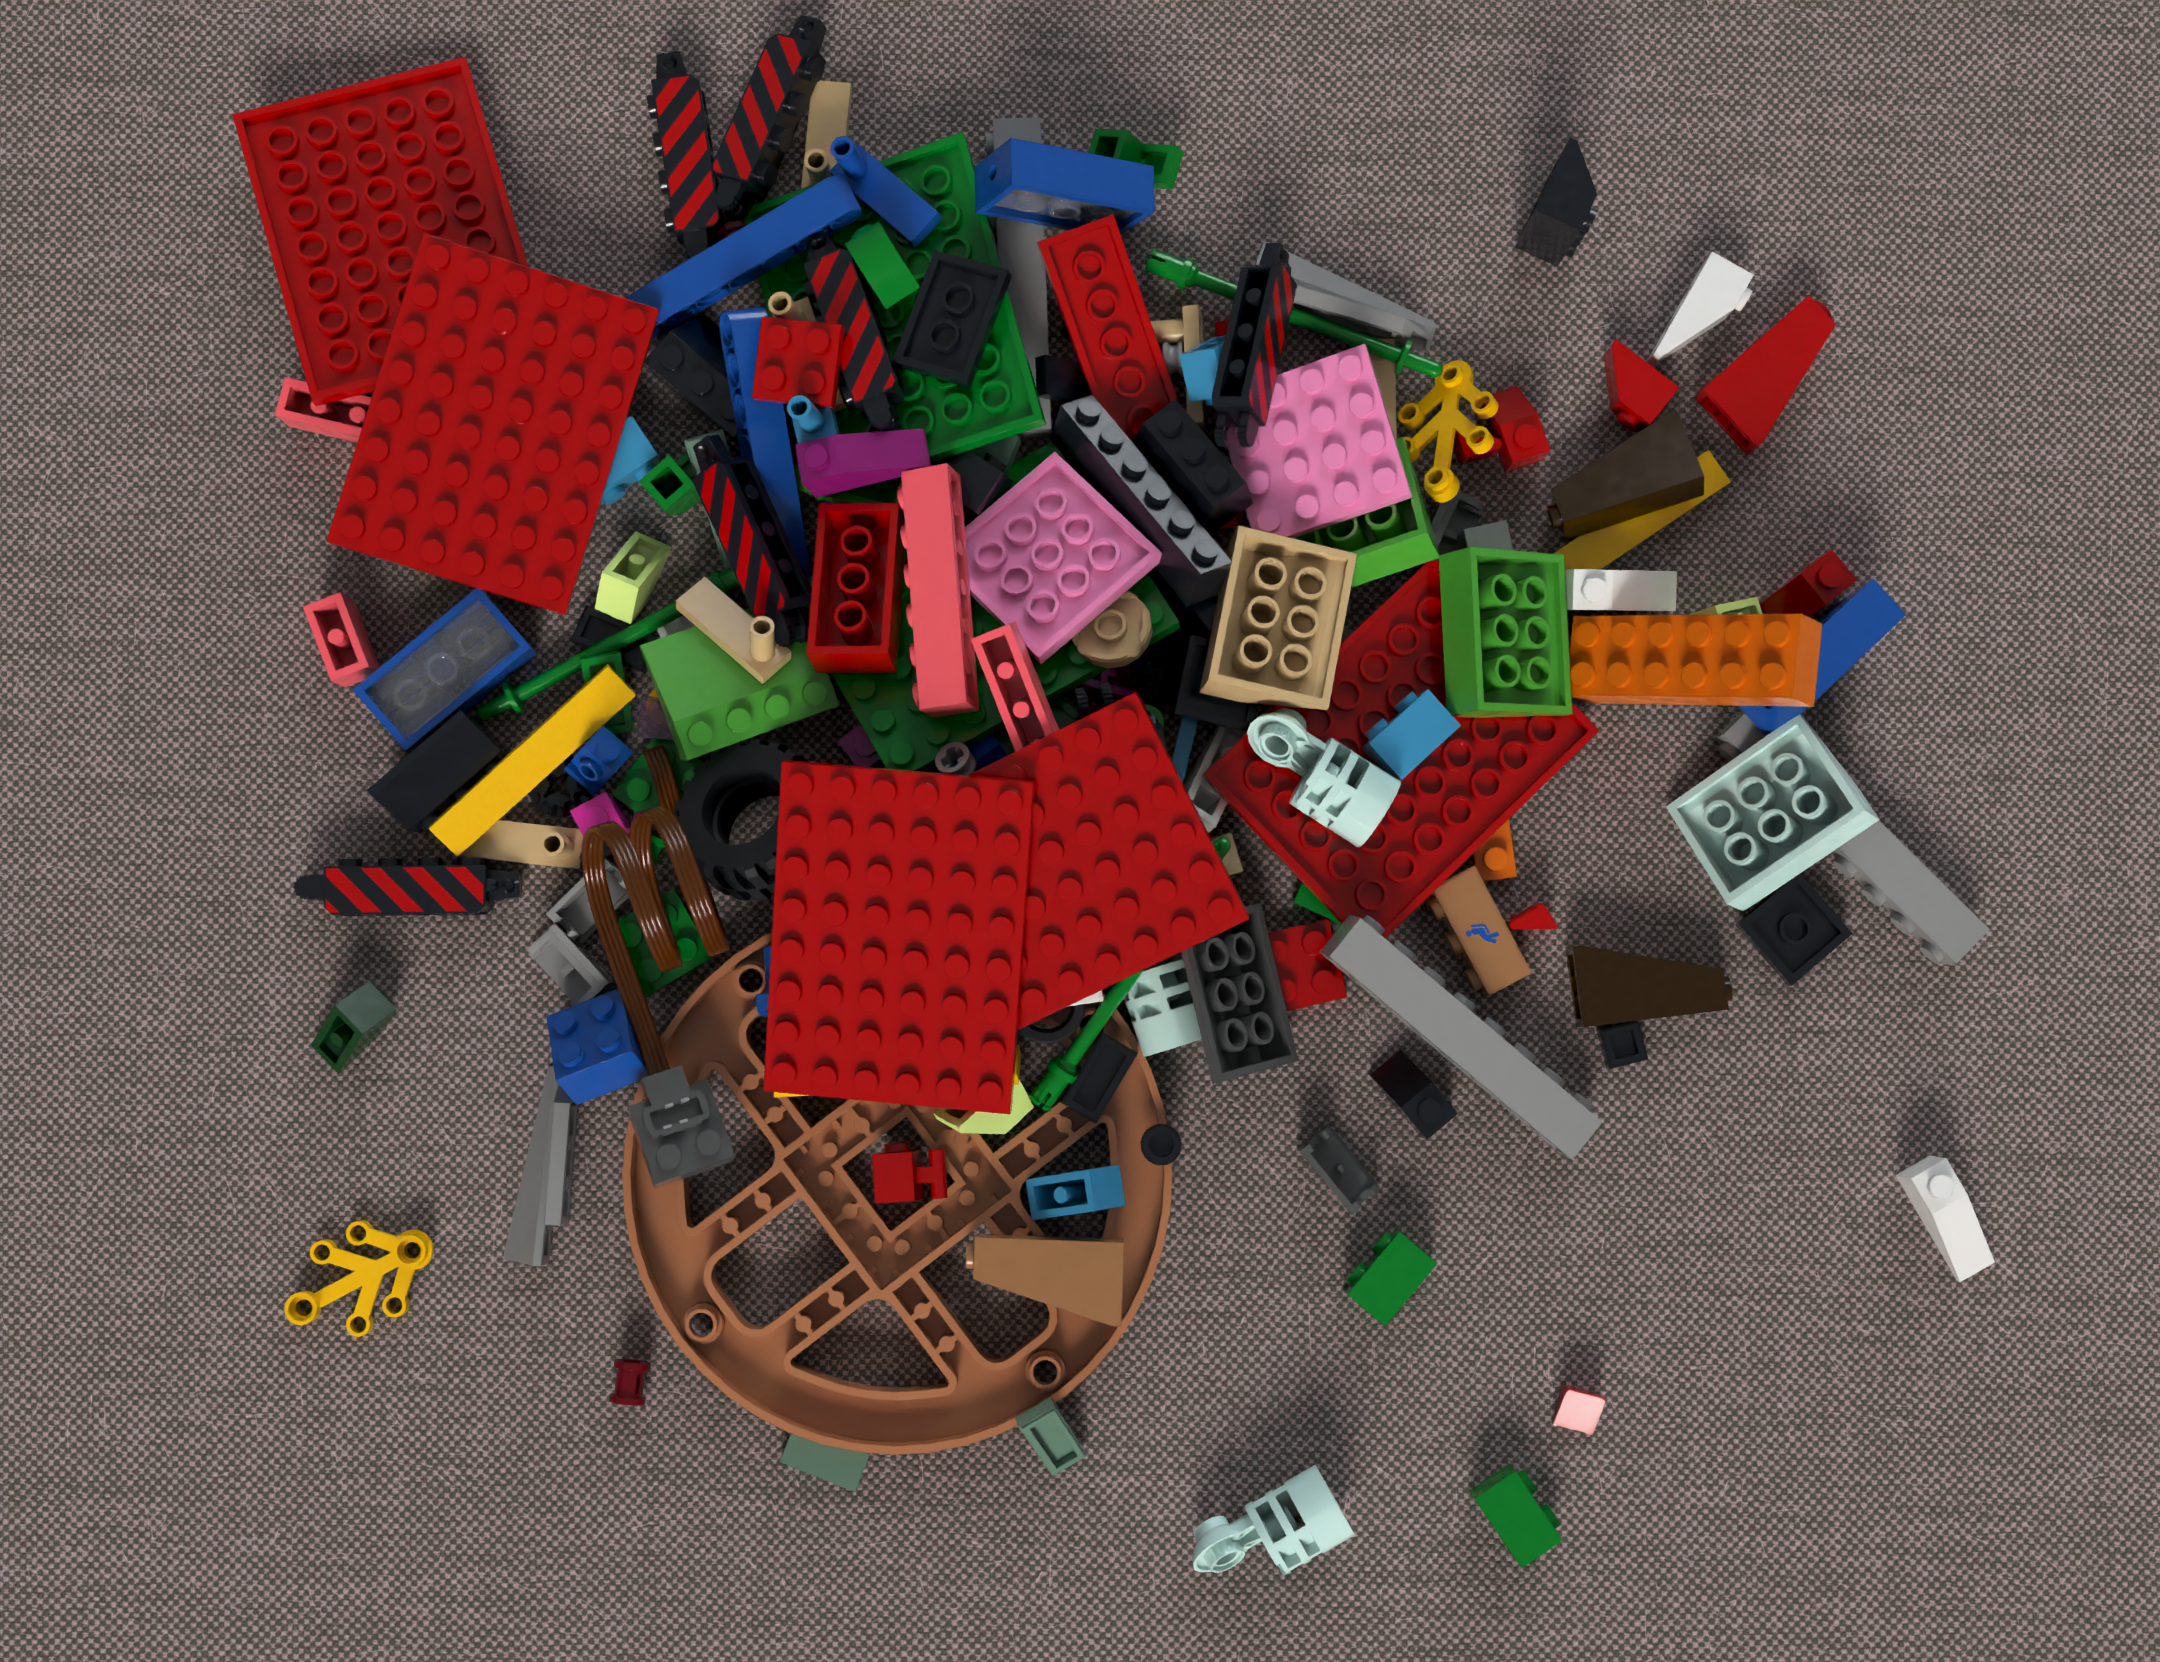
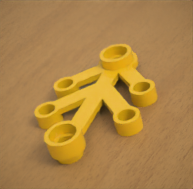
(1449, 387)
(367, 1275)

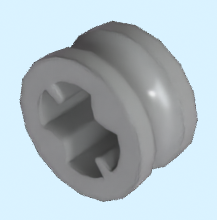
(1171, 357)
(949, 753)

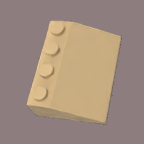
(1278, 621)

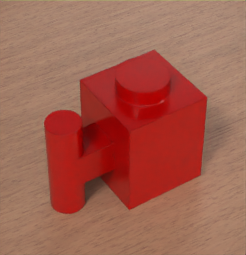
(901, 1175)

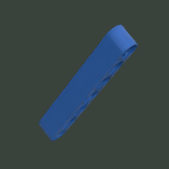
(749, 252)
(761, 424)

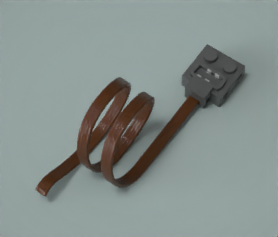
(678, 1121)

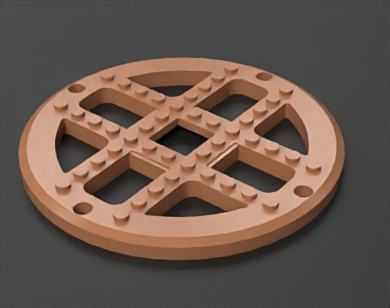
(758, 1361)

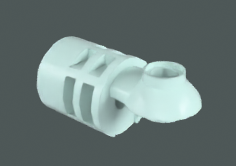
(1335, 784)
(1163, 1007)
(1272, 1522)

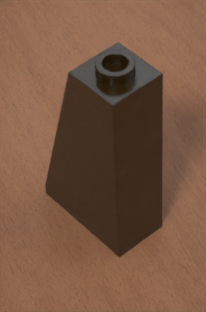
(1629, 481)
(1634, 987)

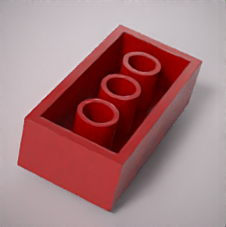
(856, 588)

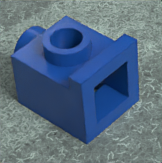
(598, 760)

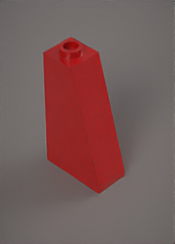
(1762, 379)

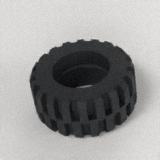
(713, 803)

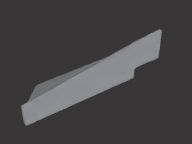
(1356, 307)
(546, 1178)

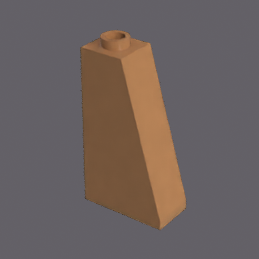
(1057, 1271)

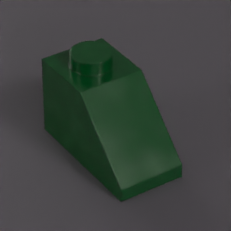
(353, 1026)

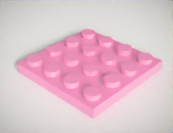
(1322, 449)
(1053, 556)

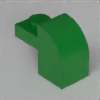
(1125, 146)
(881, 264)
(672, 485)

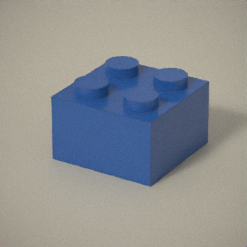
(594, 1048)

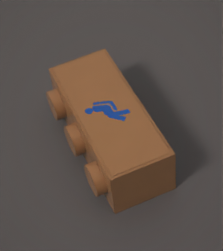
(1477, 932)

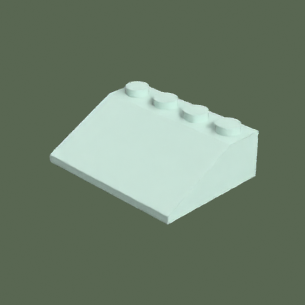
(1771, 813)

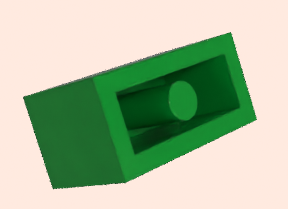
(1388, 1275)
(1516, 1515)

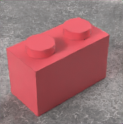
(341, 639)

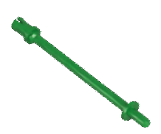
(1187, 274)
(514, 696)
(1063, 1068)

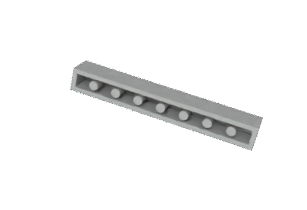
(1023, 259)
(1889, 875)
(1460, 1035)

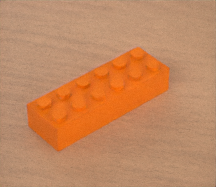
(1695, 659)

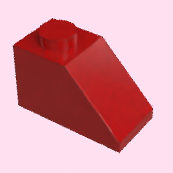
(1635, 387)
(1518, 429)
(1811, 587)

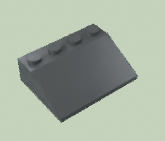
(1239, 1000)

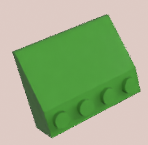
(1385, 538)
(1505, 633)
(718, 702)

